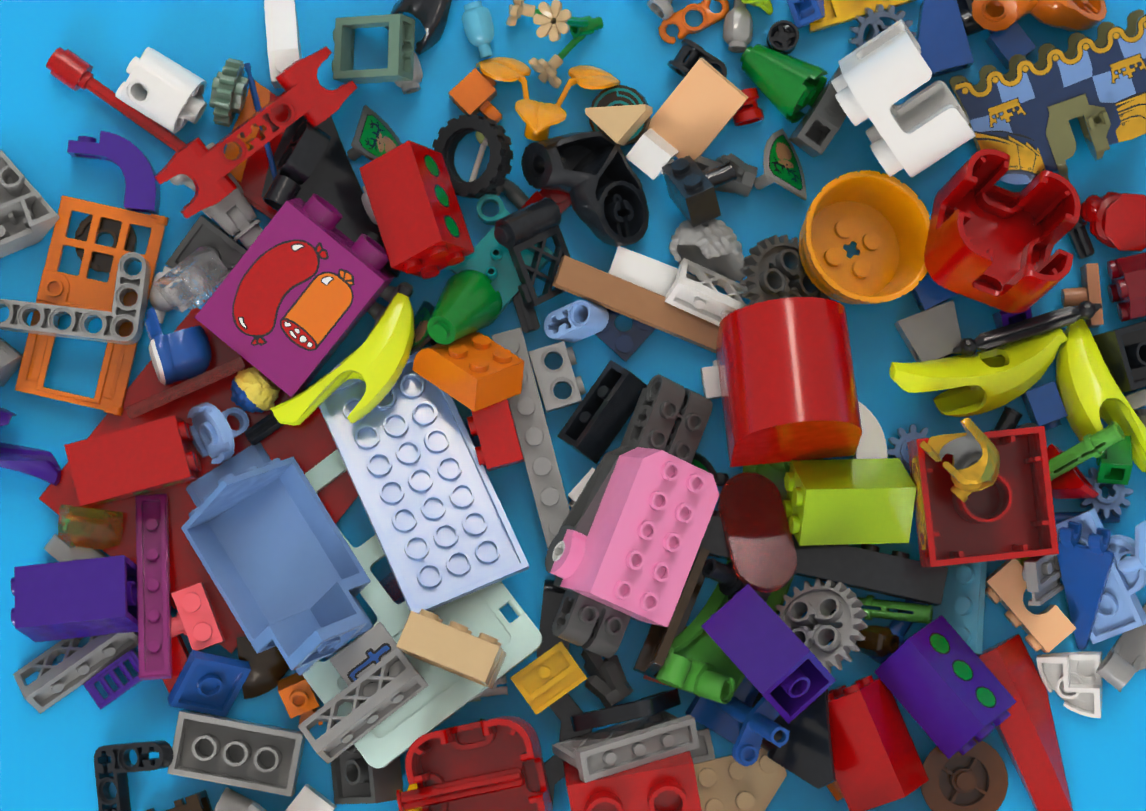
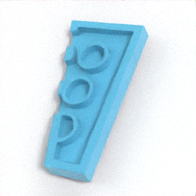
(965, 602)

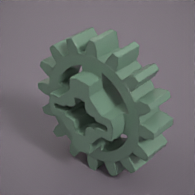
(228, 92)

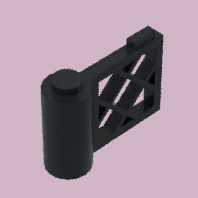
(524, 230)

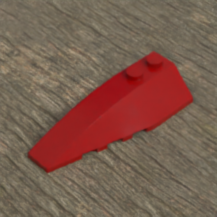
(1030, 729)

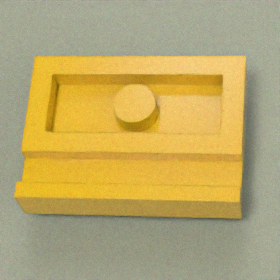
(548, 678)

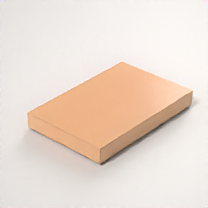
(697, 110)

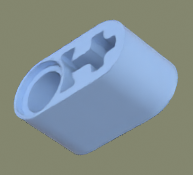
(576, 321)

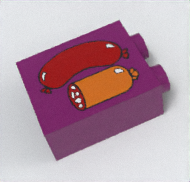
(297, 293)

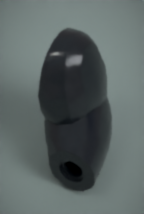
(597, 178)

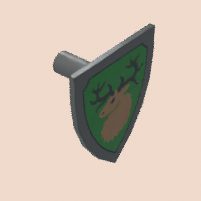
(372, 137)

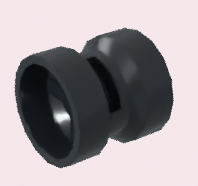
(782, 32)

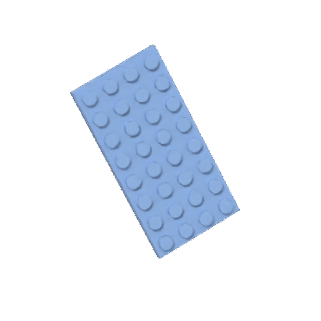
(424, 491)

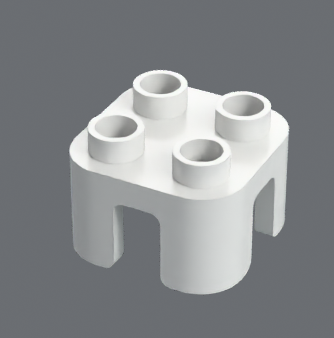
(904, 134)

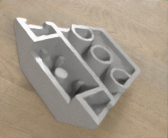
(23, 211)

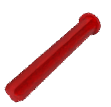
(459, 789)

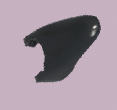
(432, 15)

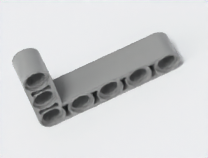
(82, 317)

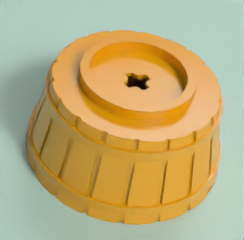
(887, 229)

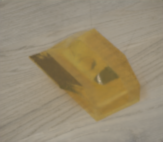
(90, 527)

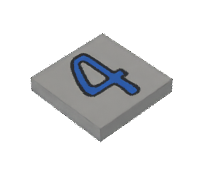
(366, 653)

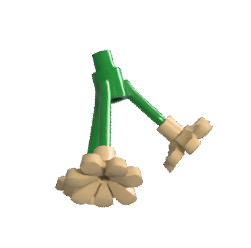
(553, 23)

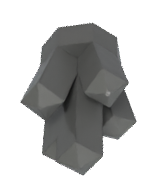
(745, 173)
(605, 678)

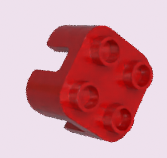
(997, 240)
(477, 751)

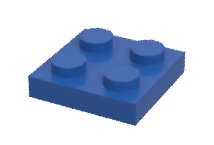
(209, 683)

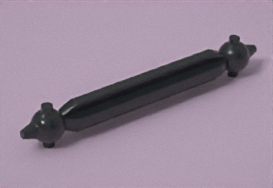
(1027, 328)

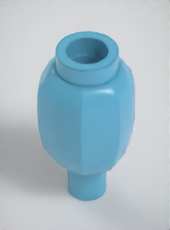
(478, 27)

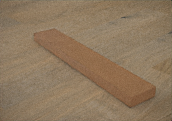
(633, 302)

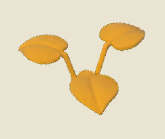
(541, 115)

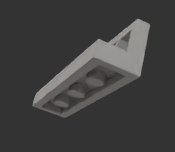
(76, 668)
(368, 714)

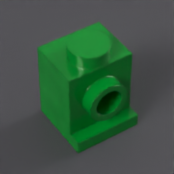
(1115, 463)

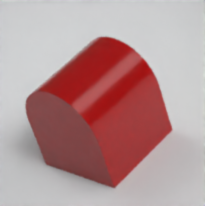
(788, 382)

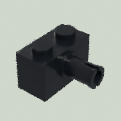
(694, 189)

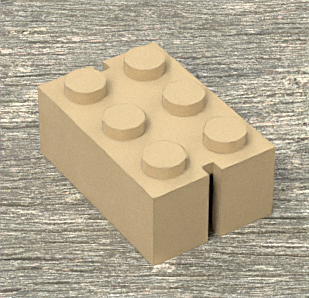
(452, 648)

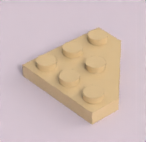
(735, 787)

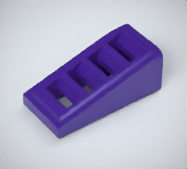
(132, 656)

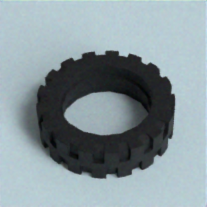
(499, 154)

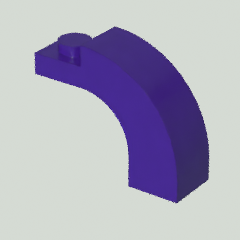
(141, 189)

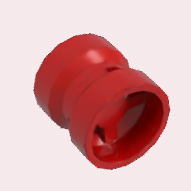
(749, 112)

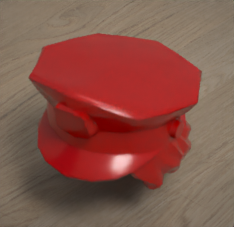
(1117, 220)

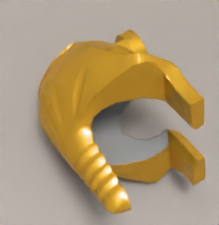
(974, 458)

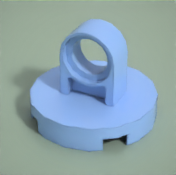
(212, 431)

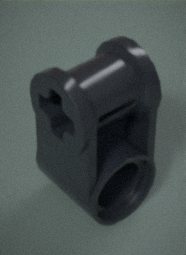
(695, 52)

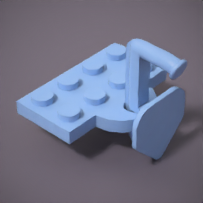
(1119, 605)

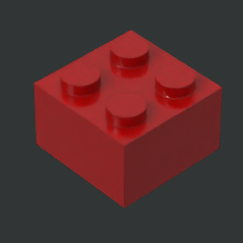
(496, 436)

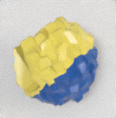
(253, 391)

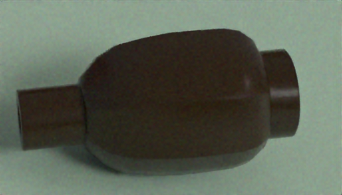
(878, 641)

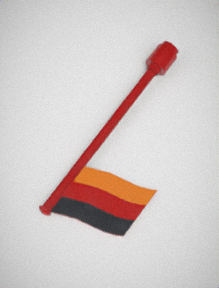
(252, 174)

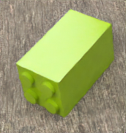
(849, 501)

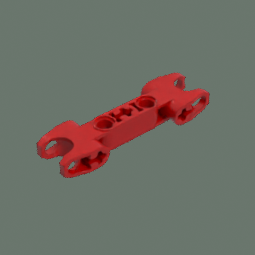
(210, 167)

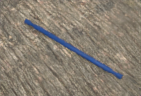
(257, 107)

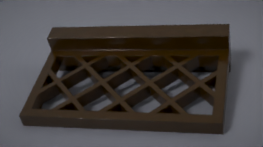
(661, 638)

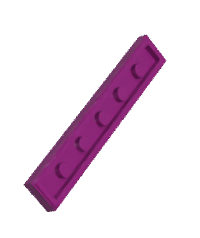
(153, 587)

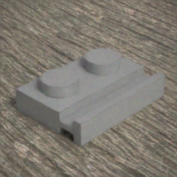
(1042, 578)

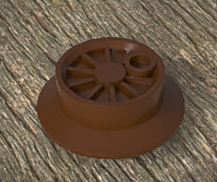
(965, 782)

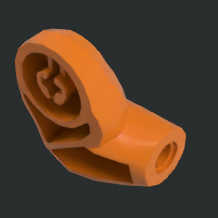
(1062, 14)

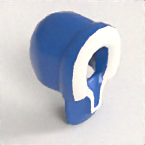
(179, 353)

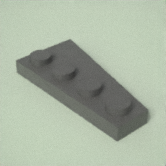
(209, 235)

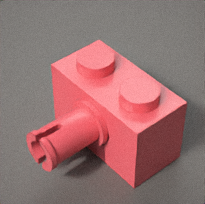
(196, 618)

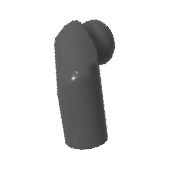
(513, 193)

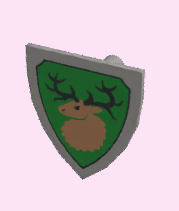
(782, 166)

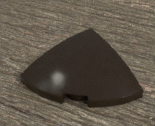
(265, 666)

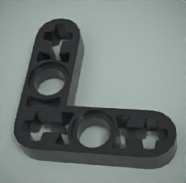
(628, 711)
(121, 764)

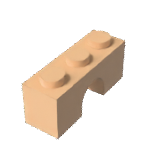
(1043, 629)

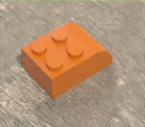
(472, 370)

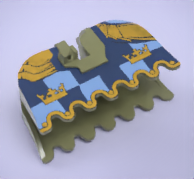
(1032, 103)

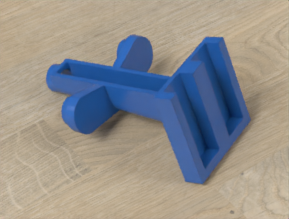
(740, 722)

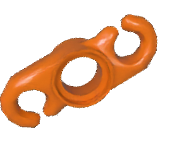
(678, 19)

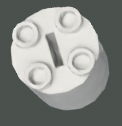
(163, 90)

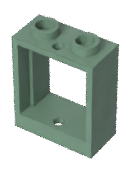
(400, 49)

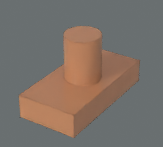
(1089, 291)

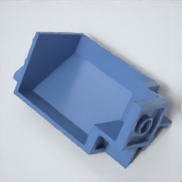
(277, 557)

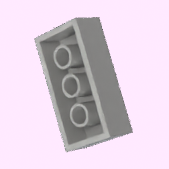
(237, 753)

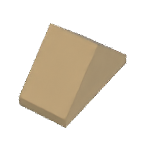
(620, 121)

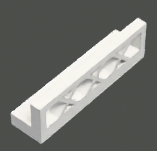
(702, 297)

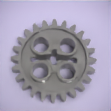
(819, 626)

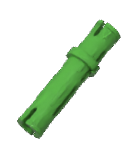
(1090, 447)
(921, 613)

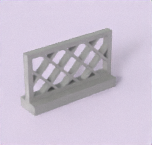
(628, 745)

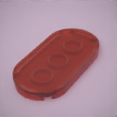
(757, 532)

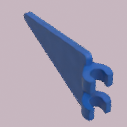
(1084, 576)

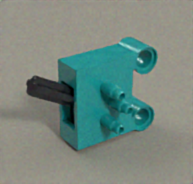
(498, 266)

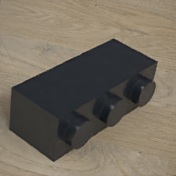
(603, 412)

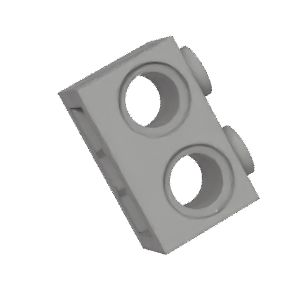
(549, 378)

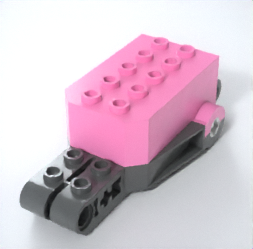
(635, 523)

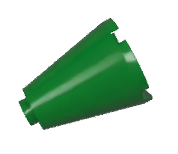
(784, 79)
(464, 307)

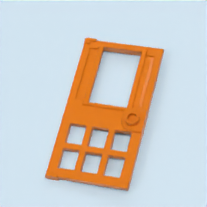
(86, 293)

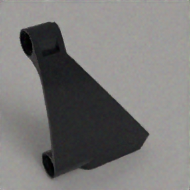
(320, 166)
(809, 743)

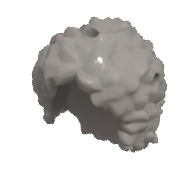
(710, 246)

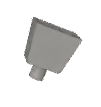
(931, 332)

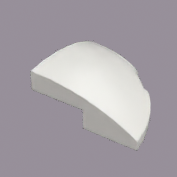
(1074, 680)

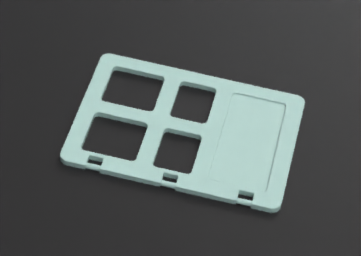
(445, 690)

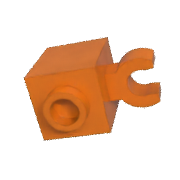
(475, 94)
(298, 697)

